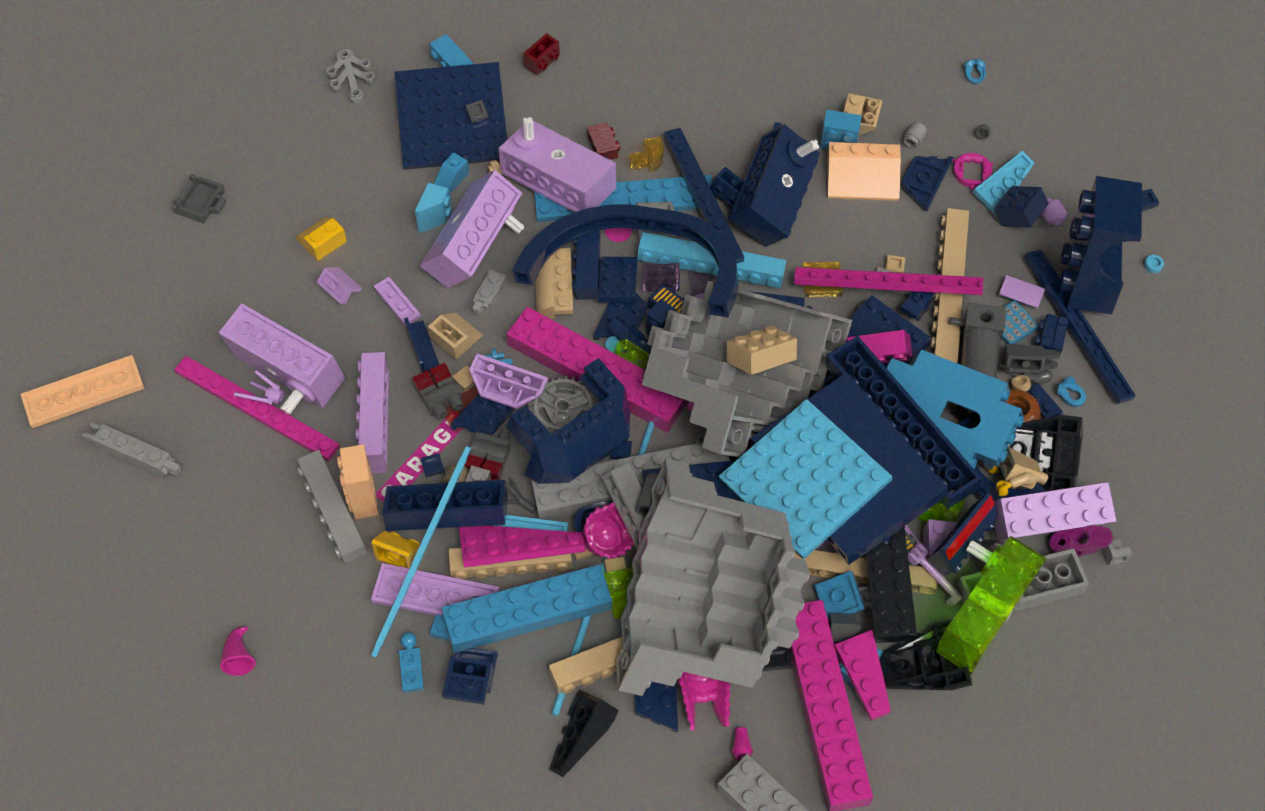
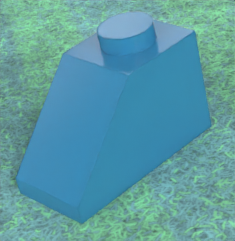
(452, 172)

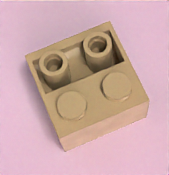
(864, 106)
(453, 334)

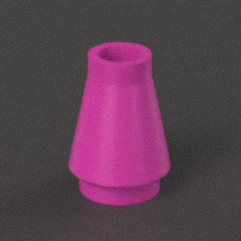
(741, 744)

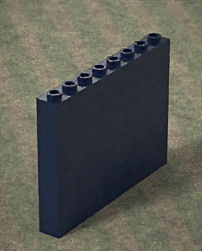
(913, 481)

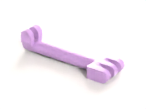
(917, 556)

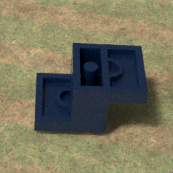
(470, 675)

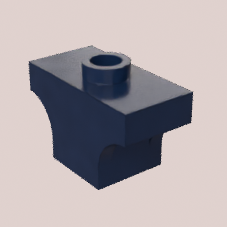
(917, 304)

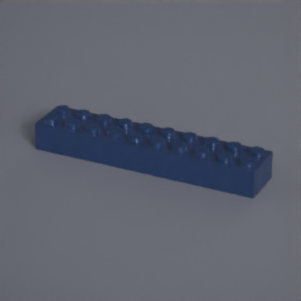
(908, 417)

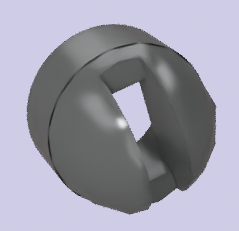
(985, 134)

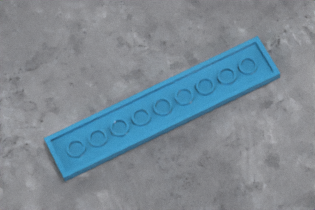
(630, 192)

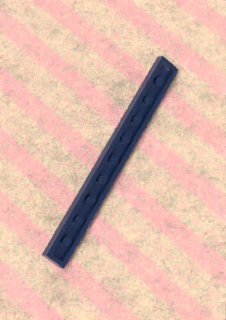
(700, 188)
(1080, 328)

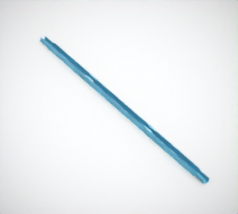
(421, 551)

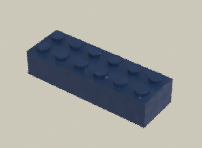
(469, 505)

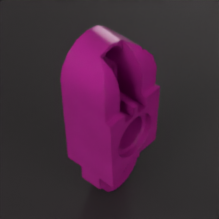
(1097, 537)

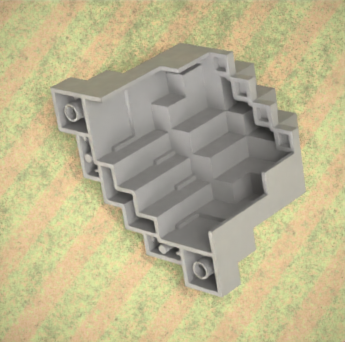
(692, 364)
(707, 587)

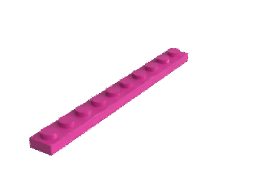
(889, 281)
(260, 411)

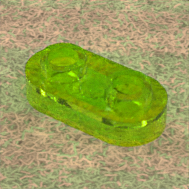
(633, 353)

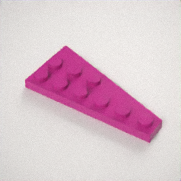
(505, 544)

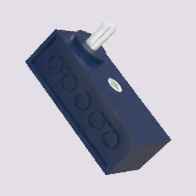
(775, 185)

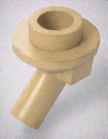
(494, 165)

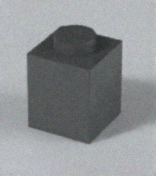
(843, 626)

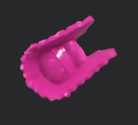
(606, 533)
(704, 689)

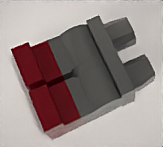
(439, 391)
(489, 453)

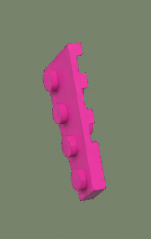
(864, 669)

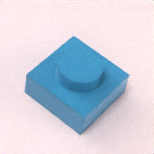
(438, 628)

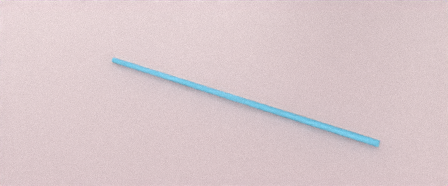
(585, 622)

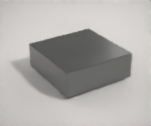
(476, 111)

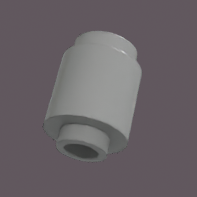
(915, 134)

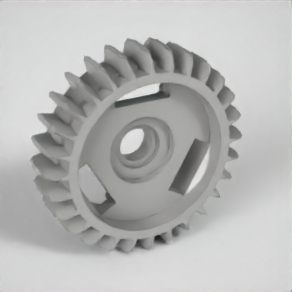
(549, 400)

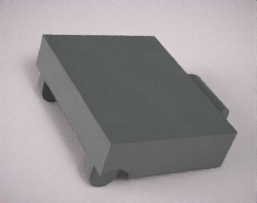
(199, 199)

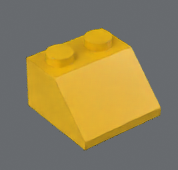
(322, 237)
(394, 549)

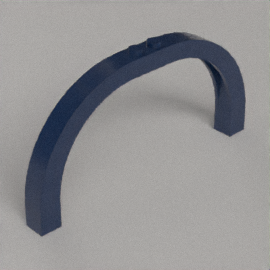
(635, 217)

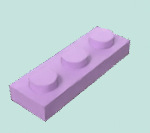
(396, 301)

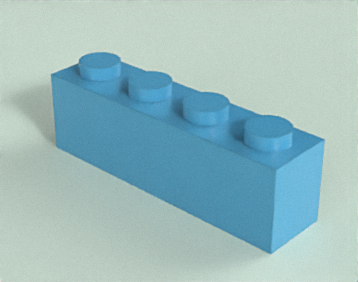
(447, 52)

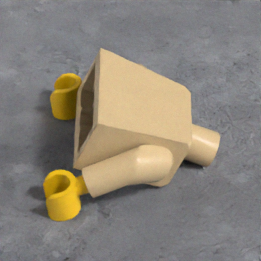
(1019, 471)

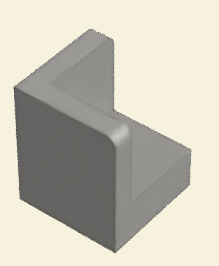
(1116, 553)

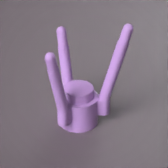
(273, 394)

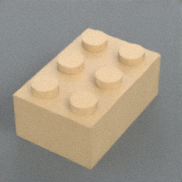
(761, 350)

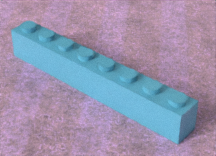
(692, 256)

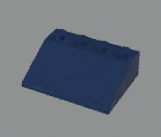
(877, 317)

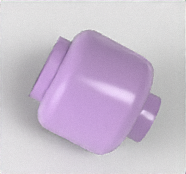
(1055, 212)

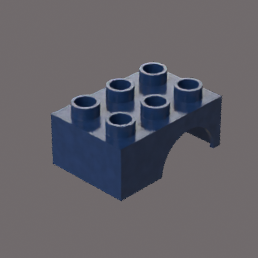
(1095, 258)

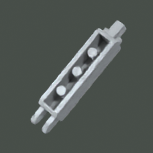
(132, 451)

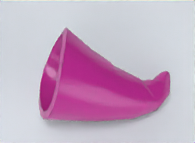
(235, 657)

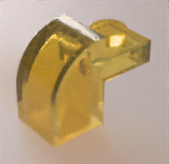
(650, 157)

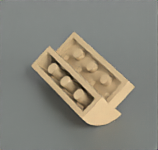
(554, 285)

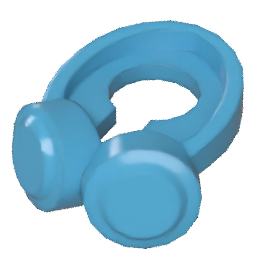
(980, 67)
(1069, 383)

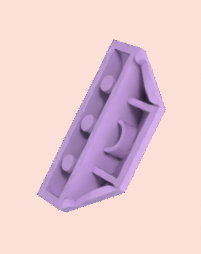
(506, 382)

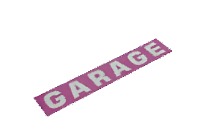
(412, 466)

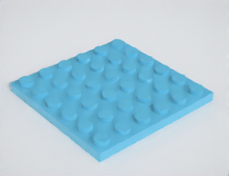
(808, 474)

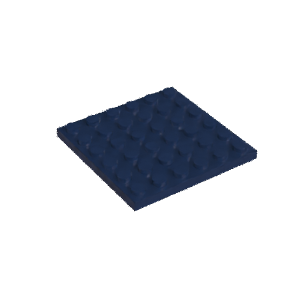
(435, 115)

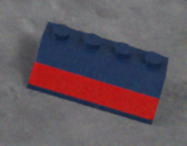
(970, 527)

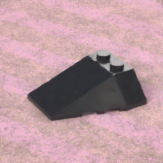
(1055, 447)
(920, 667)

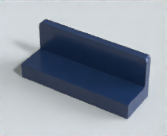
(421, 345)

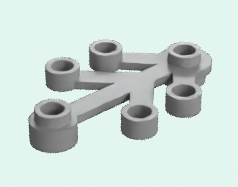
(346, 57)

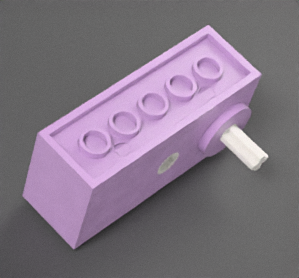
(557, 167)
(472, 229)
(283, 356)

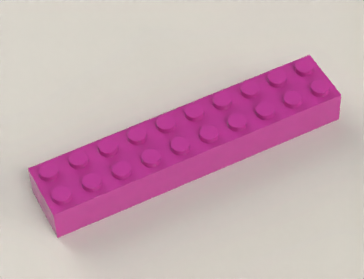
(570, 353)
(828, 712)

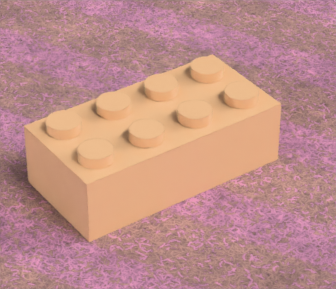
(357, 481)

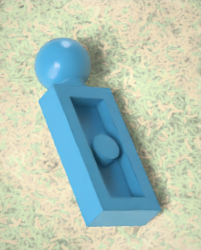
(410, 664)

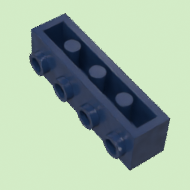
(587, 265)

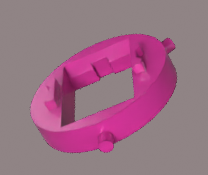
(971, 157)

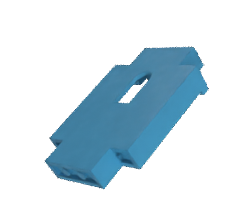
(937, 381)

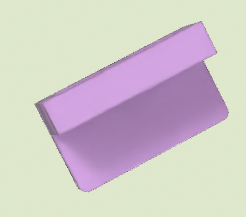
(338, 284)

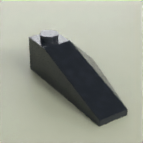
(587, 724)

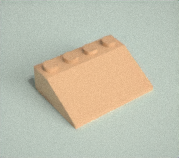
(863, 171)

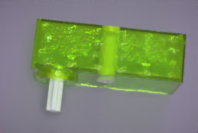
(992, 602)

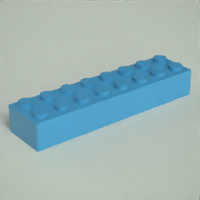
(526, 608)

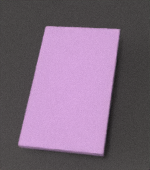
(1021, 292)

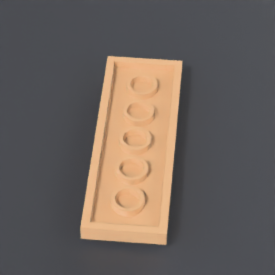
(82, 391)

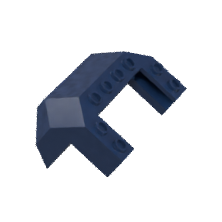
(582, 441)

